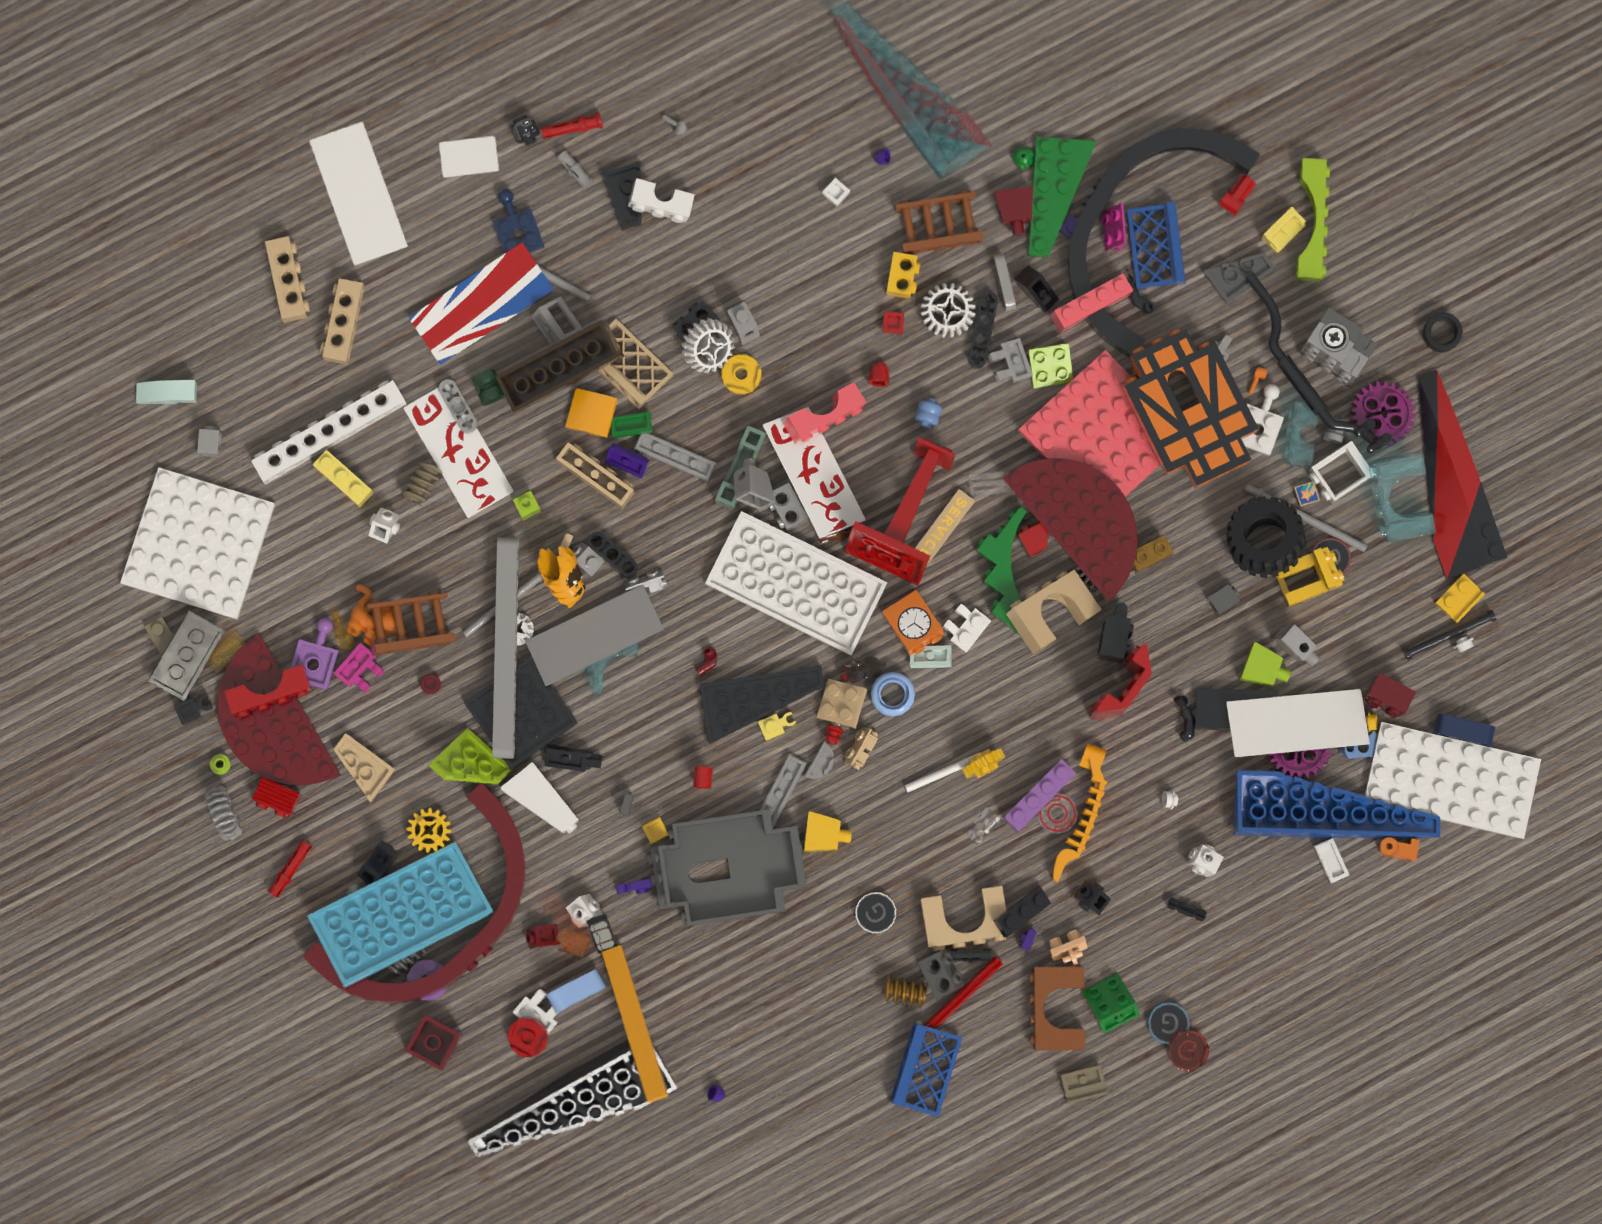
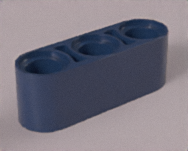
(1464, 730)

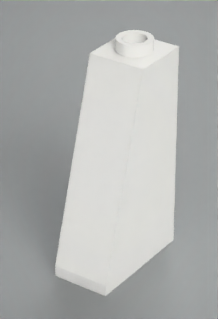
(539, 797)

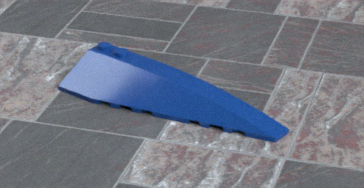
(1292, 807)

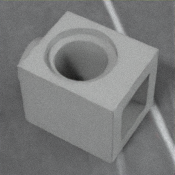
(209, 442)

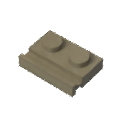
(1084, 1084)

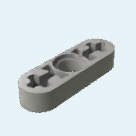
(1004, 282)
(455, 391)

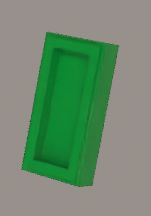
(631, 424)

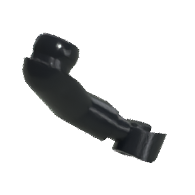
(1139, 301)
(1189, 720)

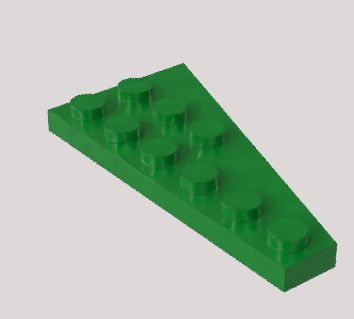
(1056, 178)

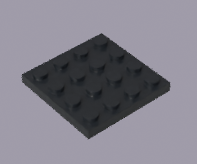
(538, 714)

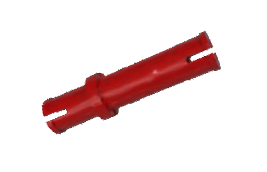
(284, 877)

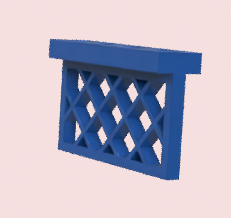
(1174, 245)
(909, 1063)

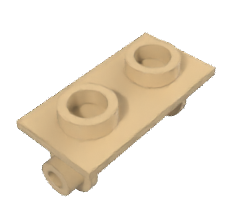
(864, 739)

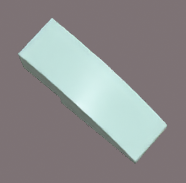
(166, 392)

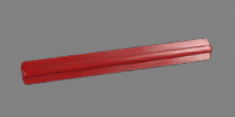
(964, 993)

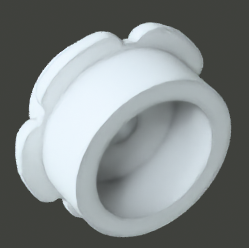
(1169, 799)

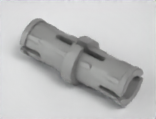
(574, 169)

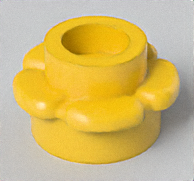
(1371, 721)

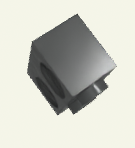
(937, 976)

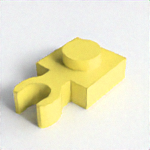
(773, 726)

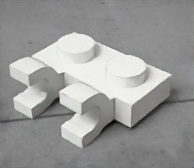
(970, 630)
(530, 1008)

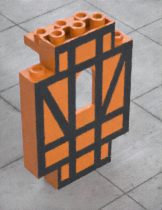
(1205, 436)

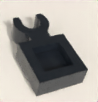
(189, 710)

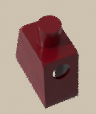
(1015, 207)

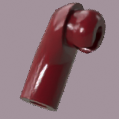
(709, 663)

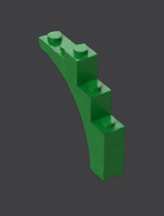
(1000, 579)

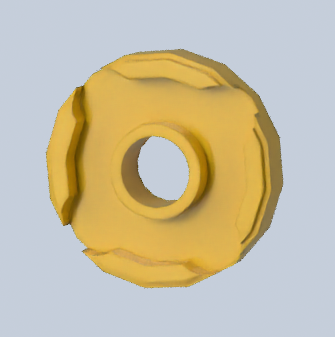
(738, 386)

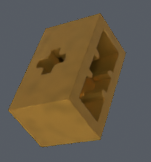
(1152, 554)

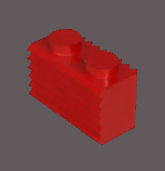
(276, 797)

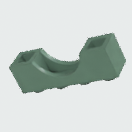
(748, 448)

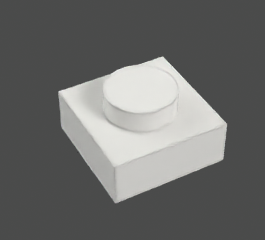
(836, 192)

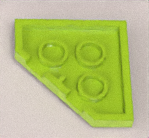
(470, 761)

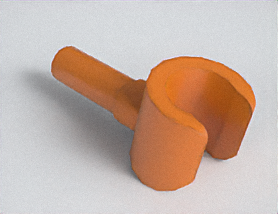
(1259, 373)

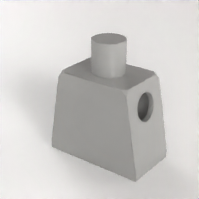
(742, 323)
(753, 486)
(1291, 638)

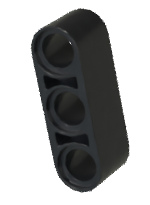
(619, 562)

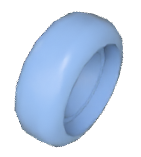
(897, 678)

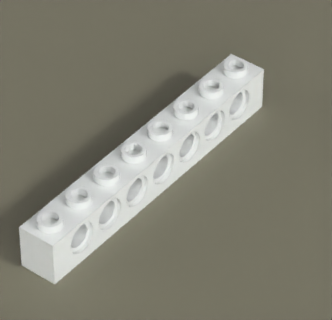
(323, 442)

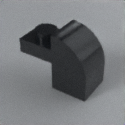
(378, 863)

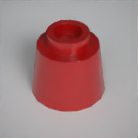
(879, 375)

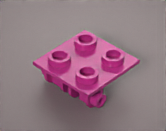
(1114, 227)

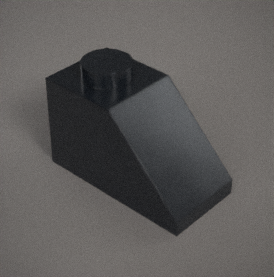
(1036, 288)

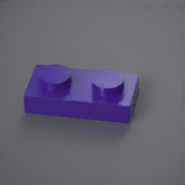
(627, 460)

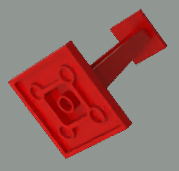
(888, 549)

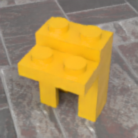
(1328, 576)

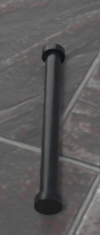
(1490, 616)

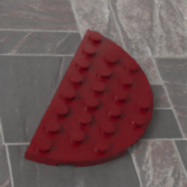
(1083, 515)
(277, 740)

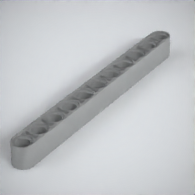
(505, 647)

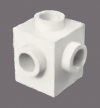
(384, 525)
(1204, 860)
(583, 909)

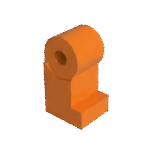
(1391, 848)

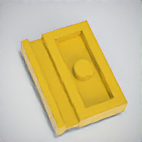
(1460, 598)

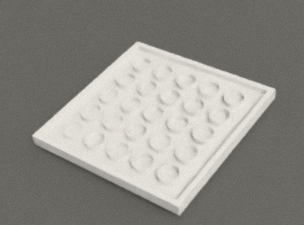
(198, 543)

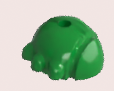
(1023, 162)

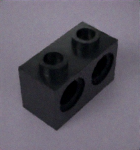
(691, 318)

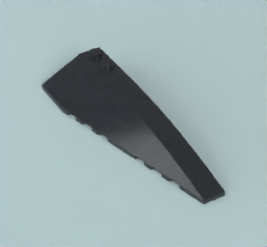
(586, 1094)

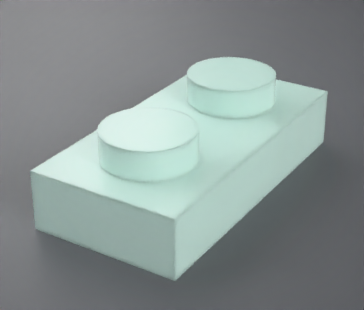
(932, 657)

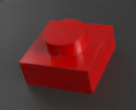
(893, 323)

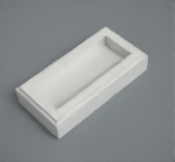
(1331, 860)

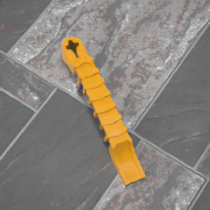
(1092, 760)

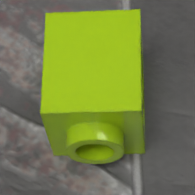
(526, 505)

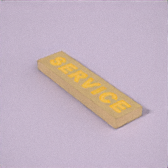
(945, 524)

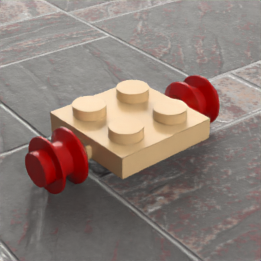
(841, 706)

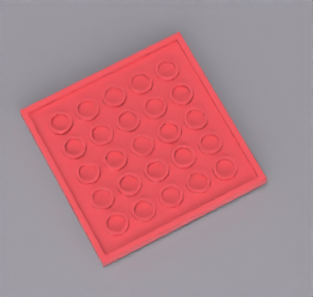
(1095, 426)

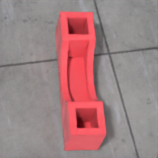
(1091, 302)
(804, 423)

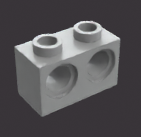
(791, 505)

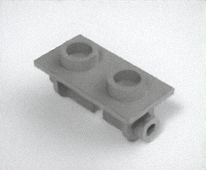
(651, 579)

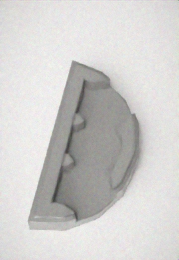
(822, 763)

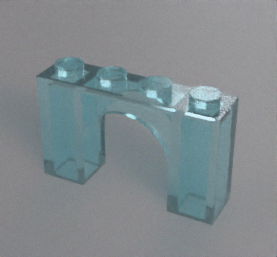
(1386, 474)

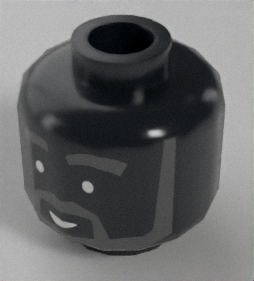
(525, 130)

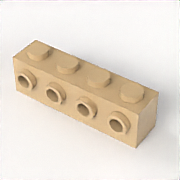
(594, 475)

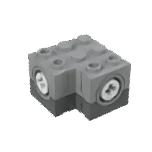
(1338, 347)

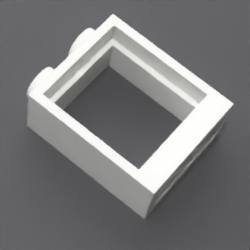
(1357, 460)

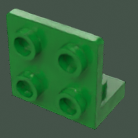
(1111, 1003)

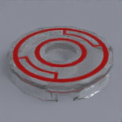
(1061, 825)

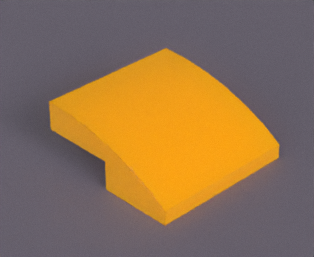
(591, 413)

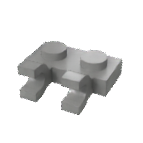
(1015, 360)

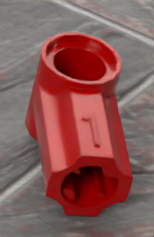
(1234, 199)
(703, 777)

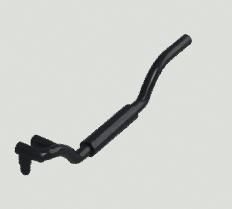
(1301, 383)

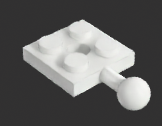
(1270, 422)

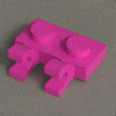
(355, 665)

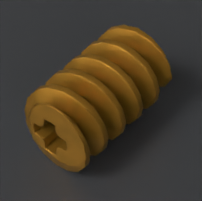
(904, 991)

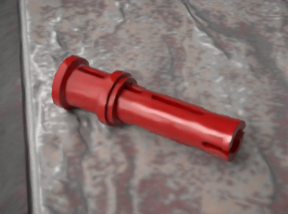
(581, 124)

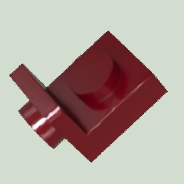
(542, 936)

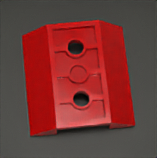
(1138, 665)

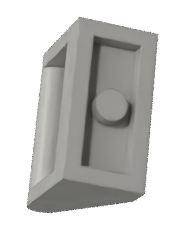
(549, 326)

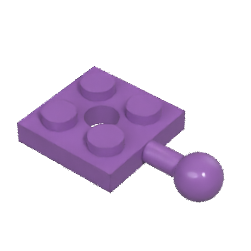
(326, 656)

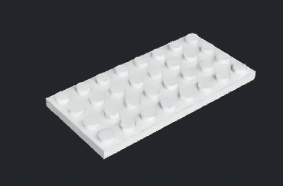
(796, 583)
(1453, 779)

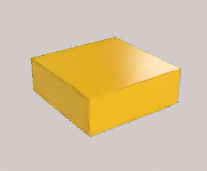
(655, 830)

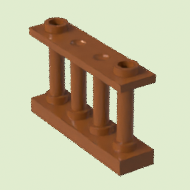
(951, 239)
(402, 642)

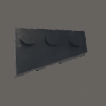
(619, 187)

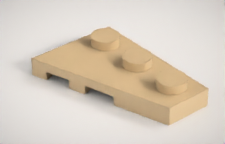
(364, 766)

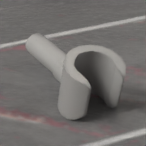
(680, 129)

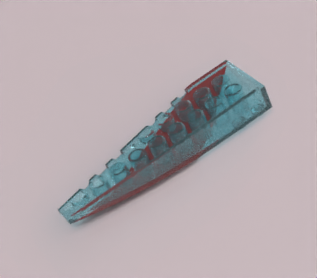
(929, 118)

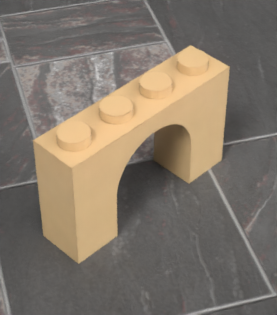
(1069, 591)
(941, 934)

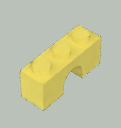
(343, 478)

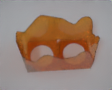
(574, 942)

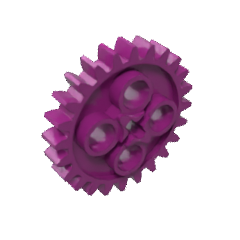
(1378, 395)
(1305, 767)

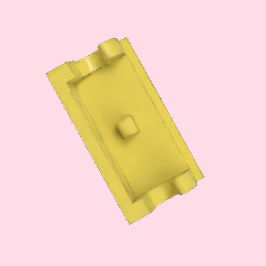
(1284, 230)

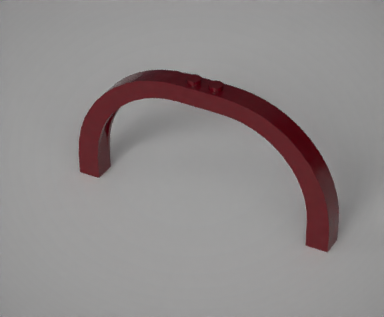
(479, 946)

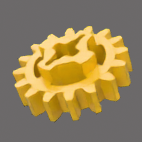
(983, 763)
(435, 837)

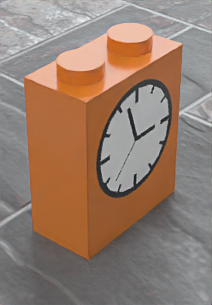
(913, 623)

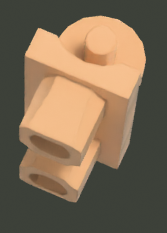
(1068, 951)

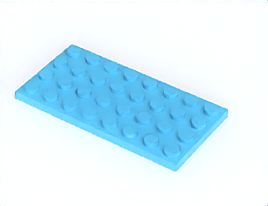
(400, 914)

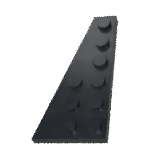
(742, 701)

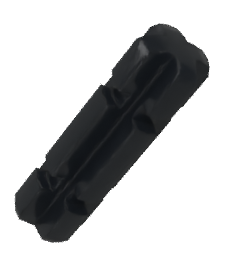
(1186, 909)

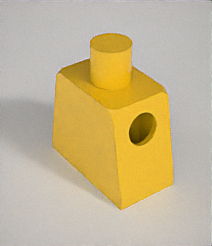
(824, 833)

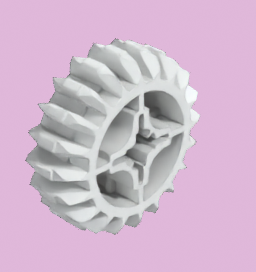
(950, 293)
(701, 342)

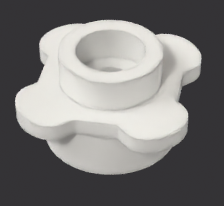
(1464, 644)

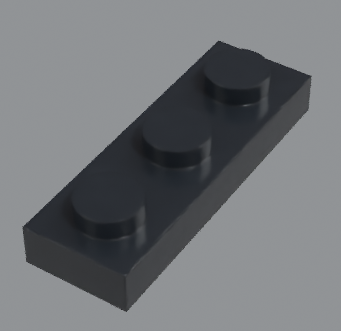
(1022, 912)

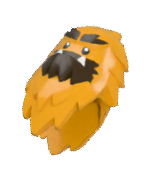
(562, 575)

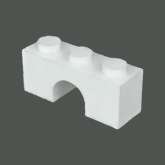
(643, 199)

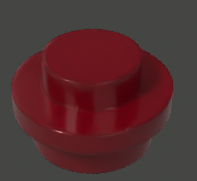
(430, 684)

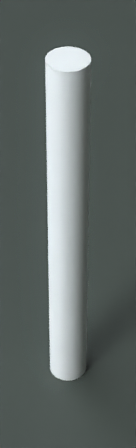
(938, 774)

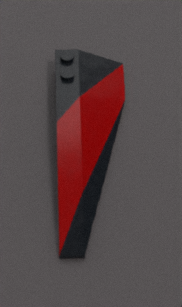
(1461, 513)

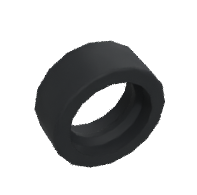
(1458, 331)

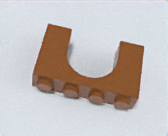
(1044, 982)

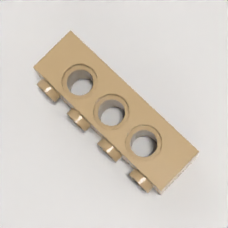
(276, 249)
(342, 352)

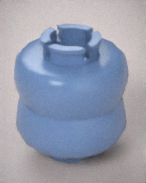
(928, 413)

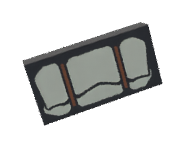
(601, 933)

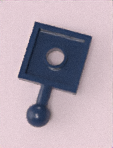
(524, 220)

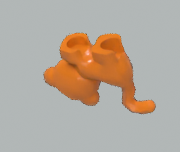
(364, 622)

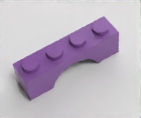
(1039, 795)

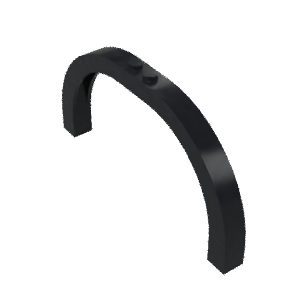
(1189, 139)

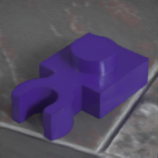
(639, 886)

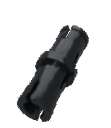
(971, 954)

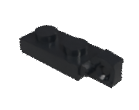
(571, 758)

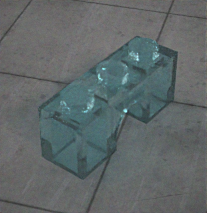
(1298, 452)

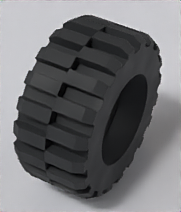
(1266, 513)

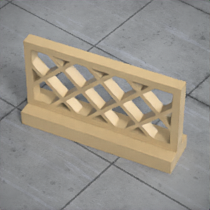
(625, 385)

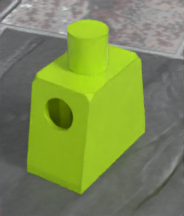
(1263, 667)

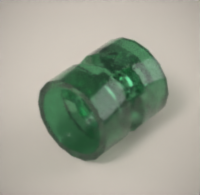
(488, 386)

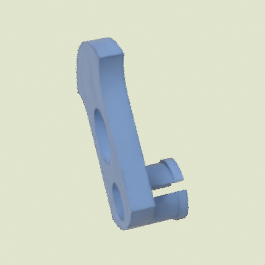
(1355, 753)

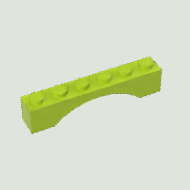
(1313, 179)

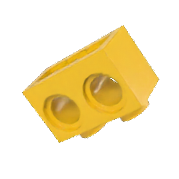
(898, 274)

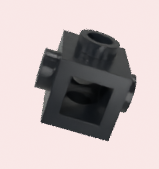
(1092, 897)

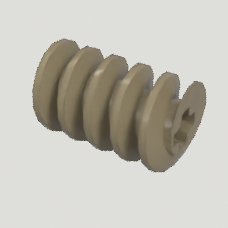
(421, 482)

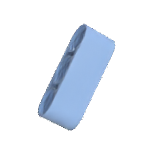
(576, 991)

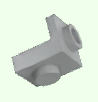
(587, 558)

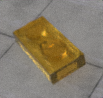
(225, 652)

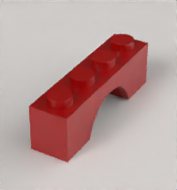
(1033, 539)
(293, 683)

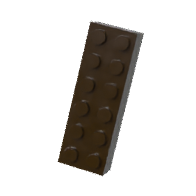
(559, 366)

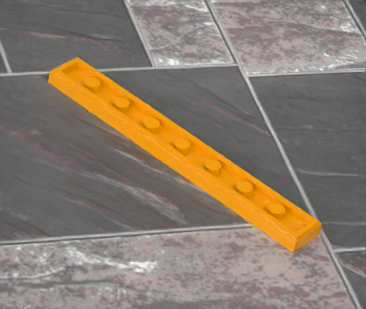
(635, 1024)

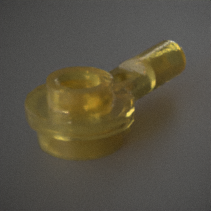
(343, 638)

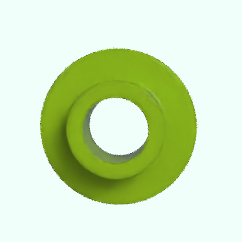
(220, 771)

